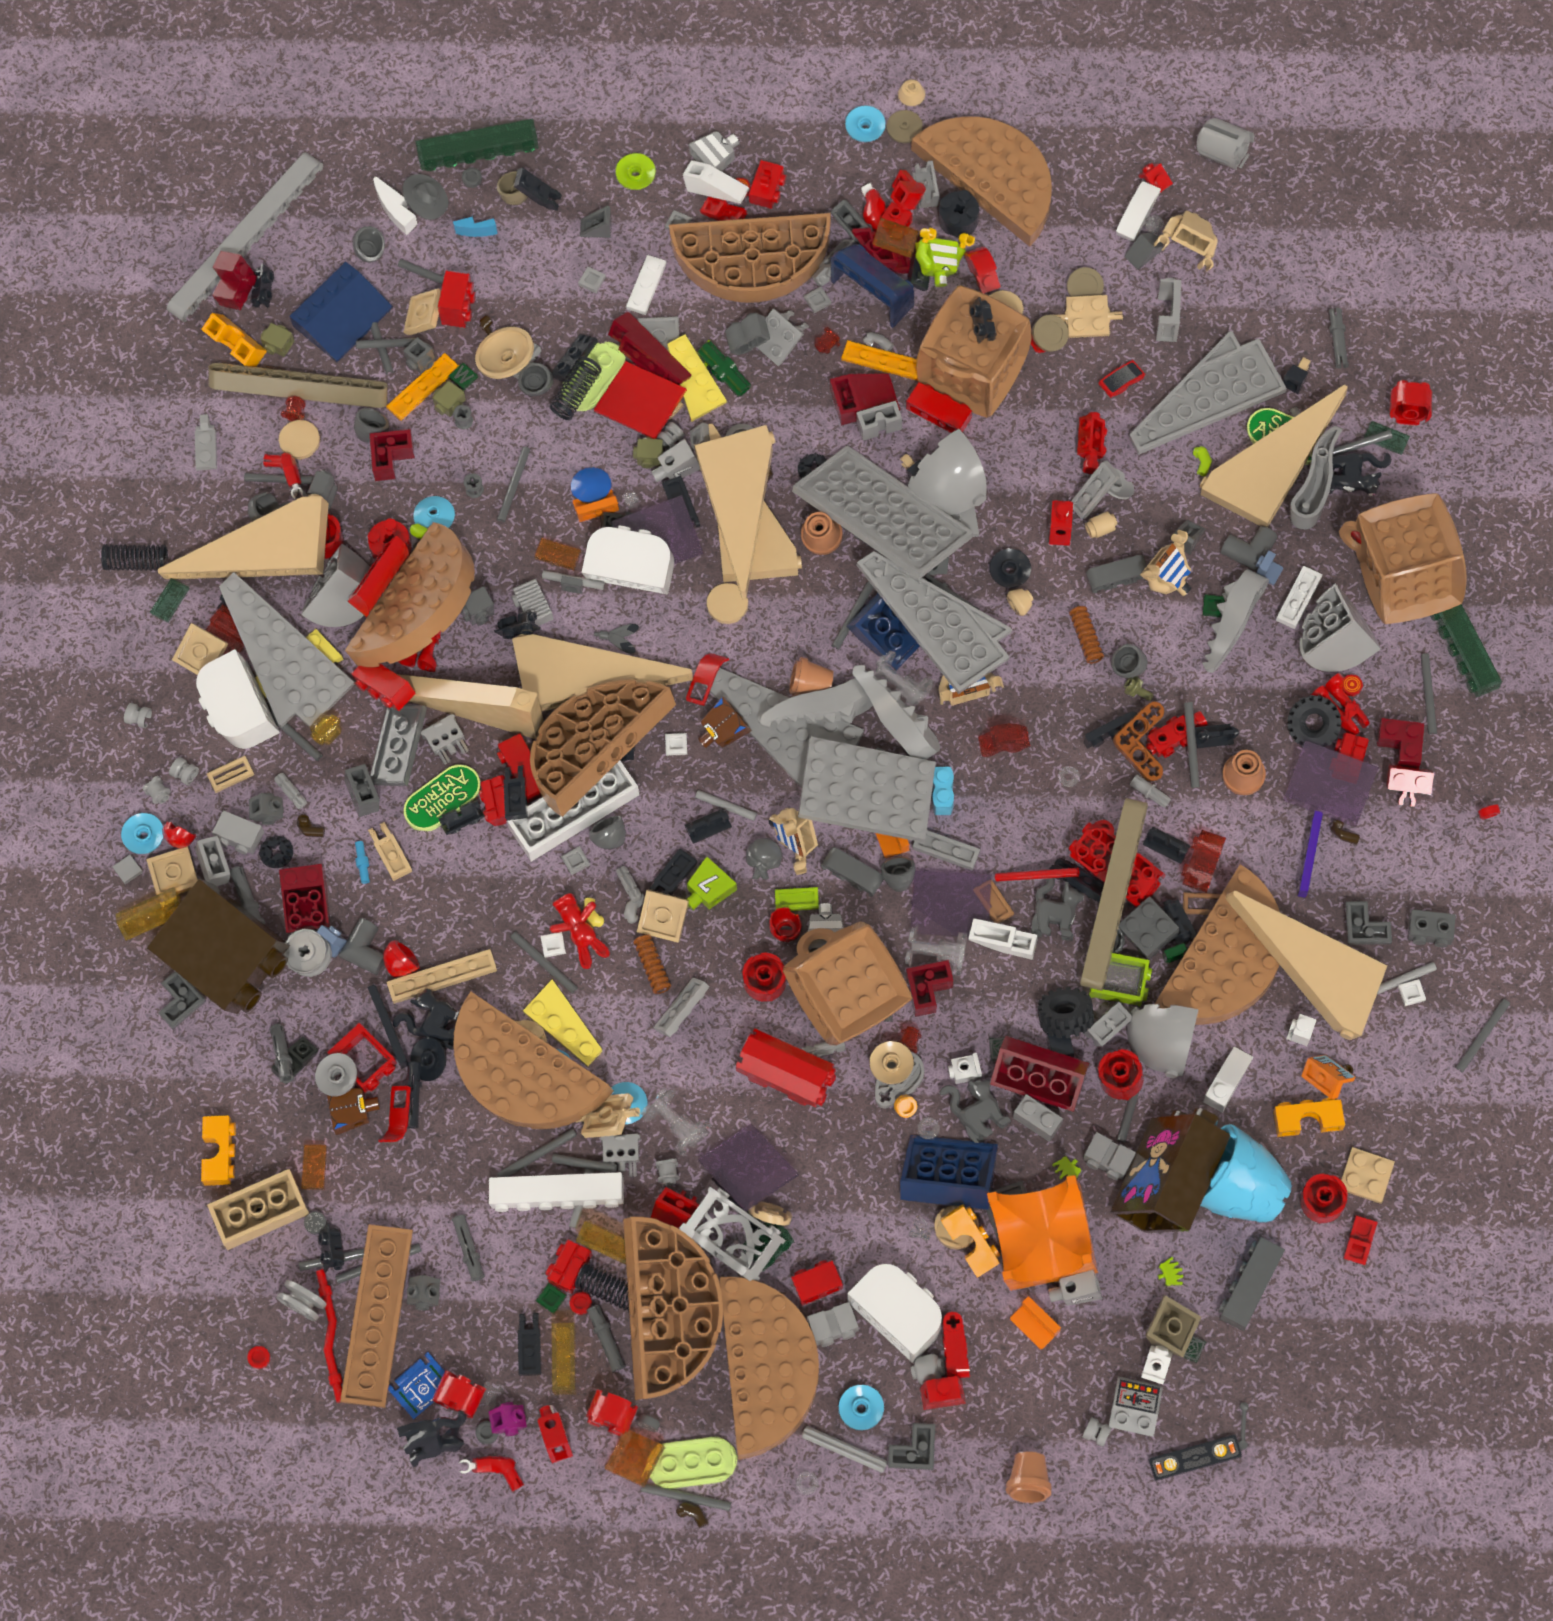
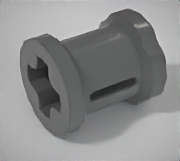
(467, 421)
(477, 481)

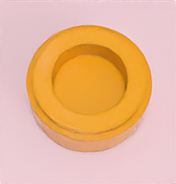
(905, 1106)

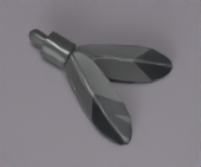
(616, 637)

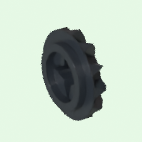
(807, 461)
(278, 860)

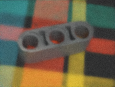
(1116, 573)
(848, 868)

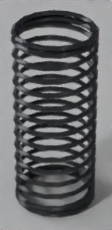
(588, 370)
(106, 553)
(588, 1270)

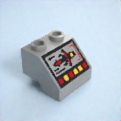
(1135, 1406)

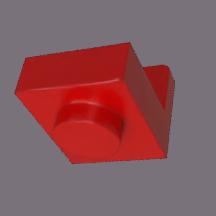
(1156, 176)

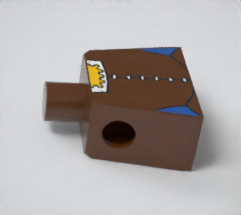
(723, 725)
(351, 1110)

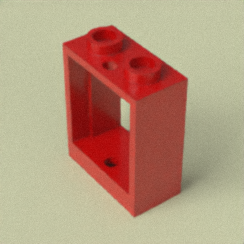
(351, 1040)

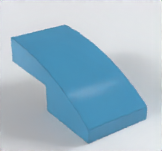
(467, 227)

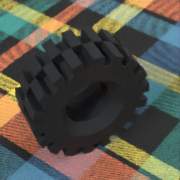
(1314, 705)
(1065, 1012)

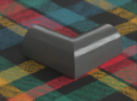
(1250, 553)
(1362, 931)
(357, 947)
(185, 1000)
(919, 1455)

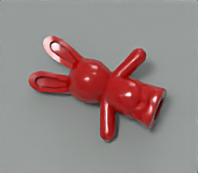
(580, 931)

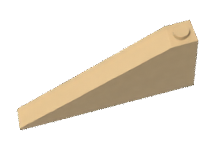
(1264, 473)
(736, 481)
(274, 545)
(773, 552)
(567, 669)
(488, 704)
(1329, 974)

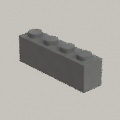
(1252, 1283)

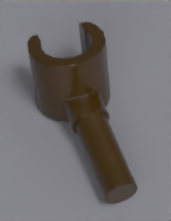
(486, 322)

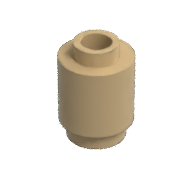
(1101, 525)

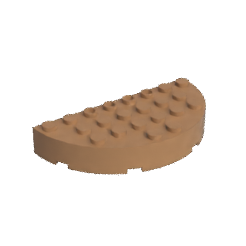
(995, 166)
(752, 256)
(418, 602)
(592, 735)
(1226, 962)
(520, 1073)
(671, 1306)
(769, 1363)

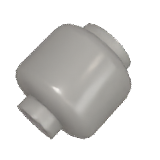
(928, 1368)

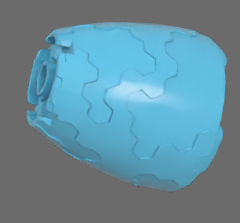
(1247, 1181)

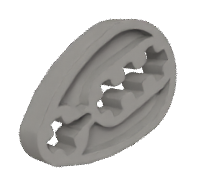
(907, 1087)

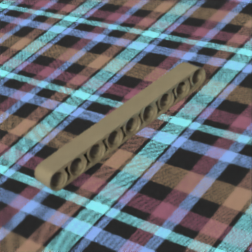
(300, 384)
(1114, 894)

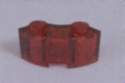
(1204, 860)

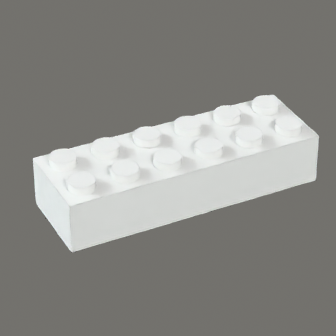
(547, 829)

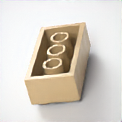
(237, 1216)

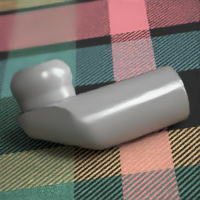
(882, 341)
(631, 910)

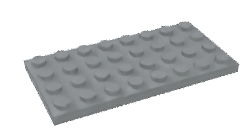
(882, 512)

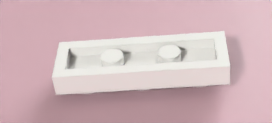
(646, 285)
(1299, 597)

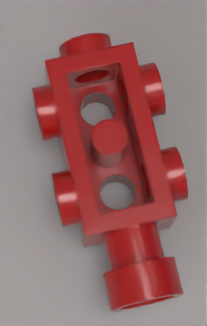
(1091, 441)
(1173, 736)

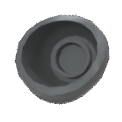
(368, 244)
(535, 379)
(368, 422)
(1129, 661)
(608, 833)
(898, 873)

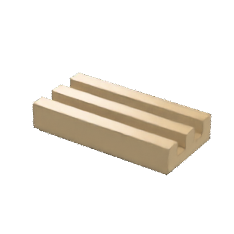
(237, 779)

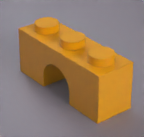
(241, 344)
(1327, 1113)
(218, 1169)
(962, 1222)

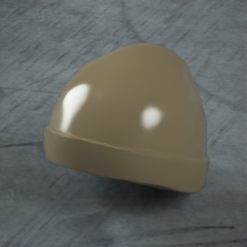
(507, 191)

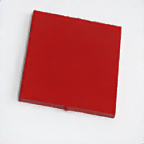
(640, 400)

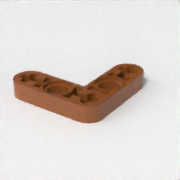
(1133, 744)

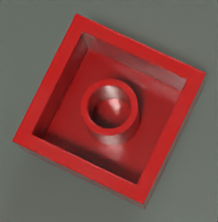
(456, 299)

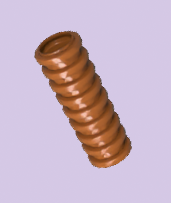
(1086, 634)
(652, 963)

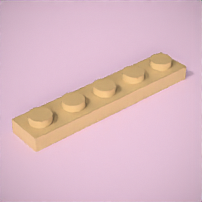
(442, 976)

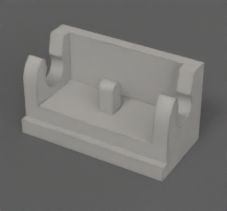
(928, 178)
(1108, 1024)

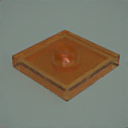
(895, 237)
(634, 1458)

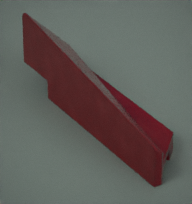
(646, 350)

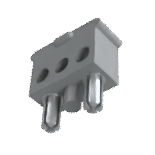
(445, 729)
(621, 1143)

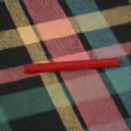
(1039, 874)

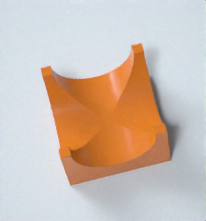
(1043, 1234)

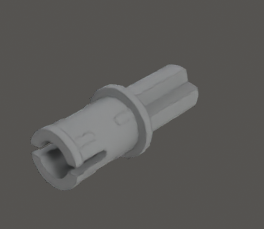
(1150, 791)

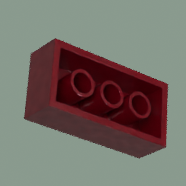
(1039, 1073)

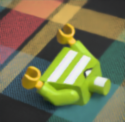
(939, 256)

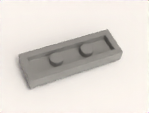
(1094, 489)
(948, 850)
(681, 1007)

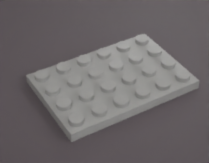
(867, 789)

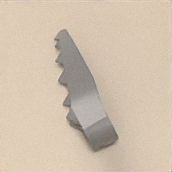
(1311, 498)
(1239, 603)
(829, 705)
(900, 720)

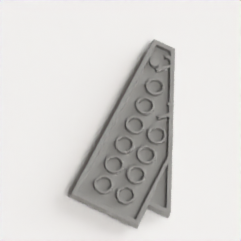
(1216, 388)
(948, 630)
(289, 667)
(784, 741)

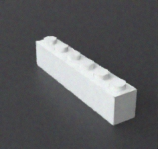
(556, 1191)

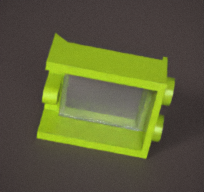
(1125, 980)

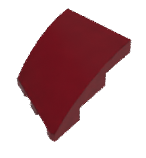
(892, 260)

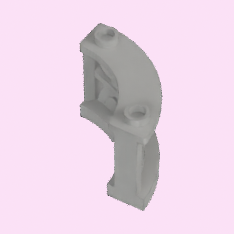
(742, 1264)

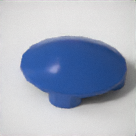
(590, 485)

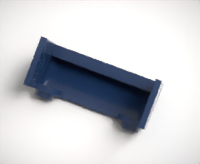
(875, 278)

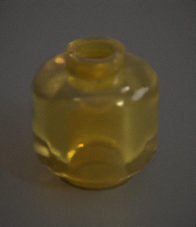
(325, 729)

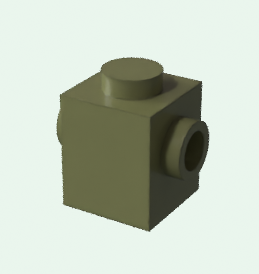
(277, 339)
(448, 398)
(648, 452)

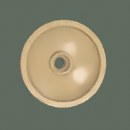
(504, 352)

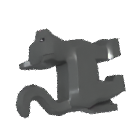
(1053, 912)
(977, 1113)

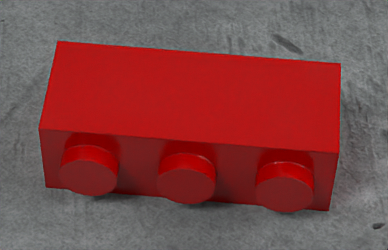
(938, 408)
(385, 685)
(516, 753)

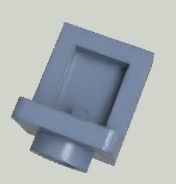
(1268, 568)
(334, 937)

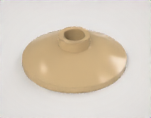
(891, 1052)

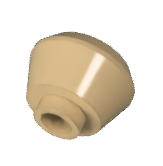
(911, 93)
(1020, 601)

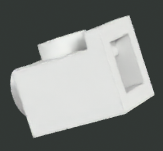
(1301, 1030)
(971, 1074)
(1154, 1372)

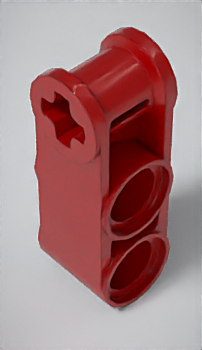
(955, 1347)

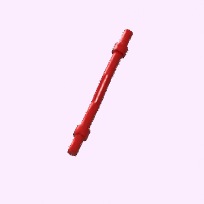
(325, 1293)

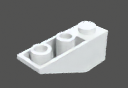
(711, 182)

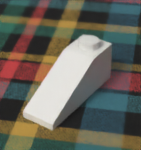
(1227, 1079)

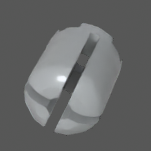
(1224, 142)

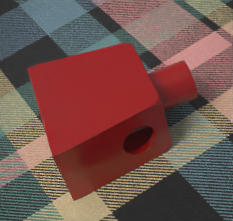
(1061, 520)
(942, 1392)
(554, 1434)

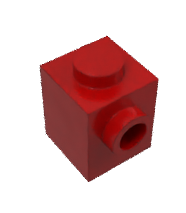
(897, 215)

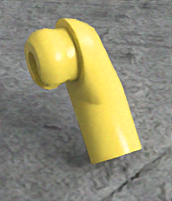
(594, 919)

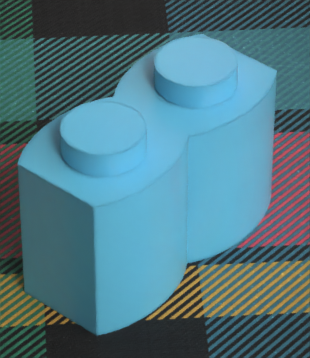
(943, 791)

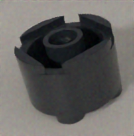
(959, 213)

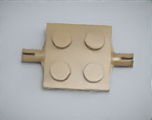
(1088, 316)
(609, 1117)

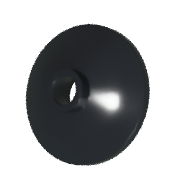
(1010, 559)
(423, 1052)

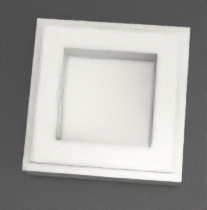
(676, 744)
(553, 944)
(1411, 992)

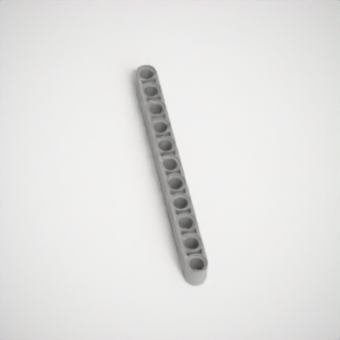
(246, 233)

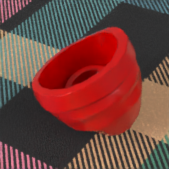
(399, 959)

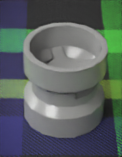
(670, 435)
(137, 715)
(183, 771)
(1092, 1429)

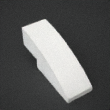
(395, 206)
(1138, 211)
(1003, 938)

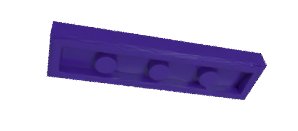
(1310, 854)

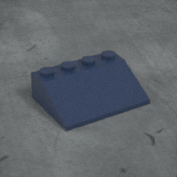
(340, 312)
(883, 631)
(948, 1172)

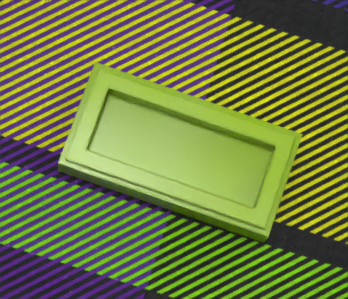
(797, 898)

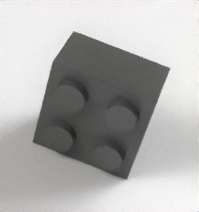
(1149, 928)

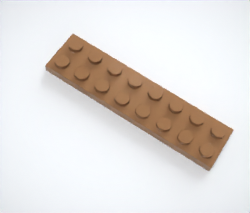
(377, 1316)

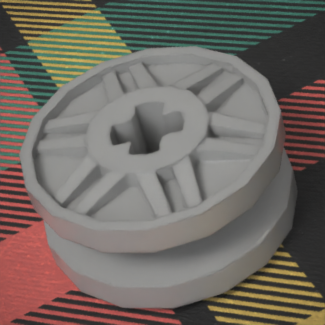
(319, 954)
(301, 1300)

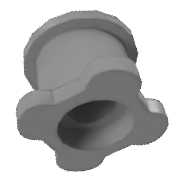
(157, 790)
(667, 1171)

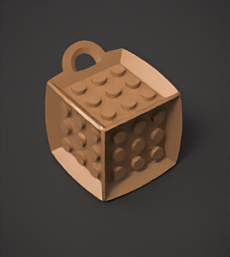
(968, 370)
(1409, 557)
(846, 981)

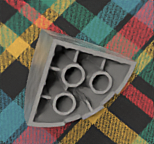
(951, 476)
(331, 593)
(1336, 634)
(1162, 1037)

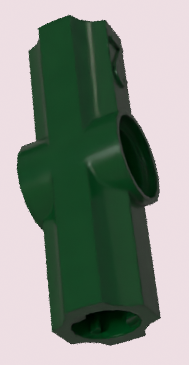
(724, 369)

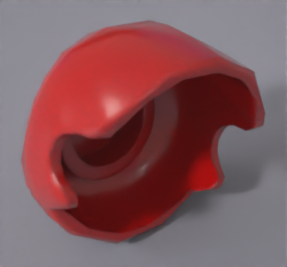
(177, 836)
(784, 917)

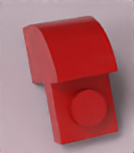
(907, 191)
(984, 268)

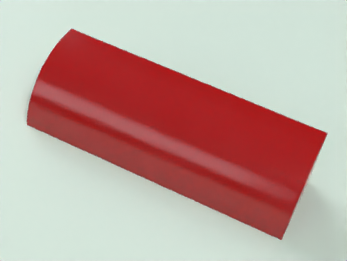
(379, 576)

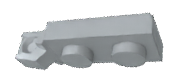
(823, 274)
(205, 445)

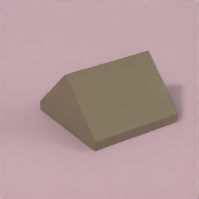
(1172, 1326)

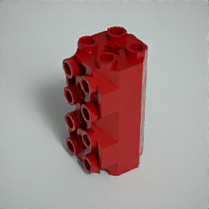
(1094, 854)
(786, 1069)

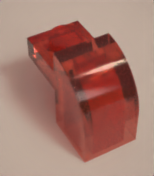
(1004, 737)

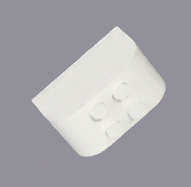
(629, 559)
(235, 701)
(898, 1309)

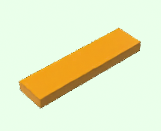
(880, 360)
(422, 387)

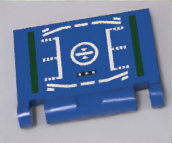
(418, 1386)

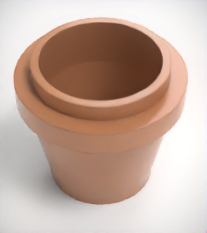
(822, 541)
(809, 677)
(1242, 780)
(1029, 1478)

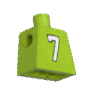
(709, 885)

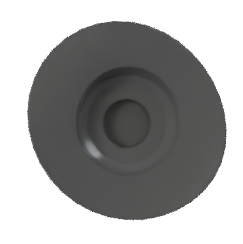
(425, 196)

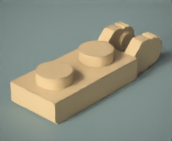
(390, 853)

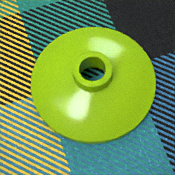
(635, 163)

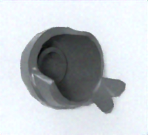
(262, 504)
(763, 855)

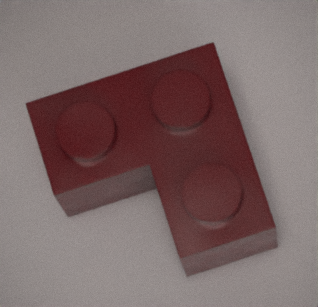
(235, 280)
(387, 448)
(1405, 737)
(925, 981)

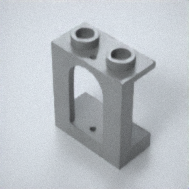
(1169, 325)

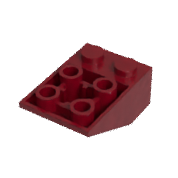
(860, 392)
(304, 897)

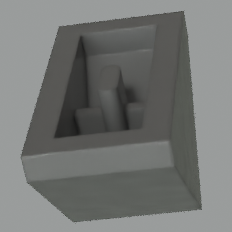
(597, 224)
(1143, 250)
(1194, 534)

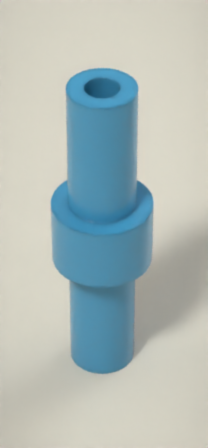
(362, 862)

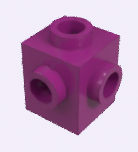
(507, 1419)

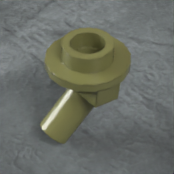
(1133, 687)

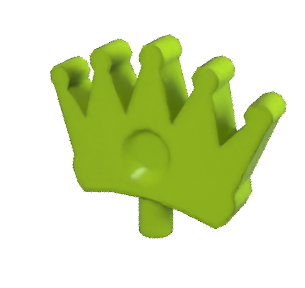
(1067, 1167)
(1170, 1273)

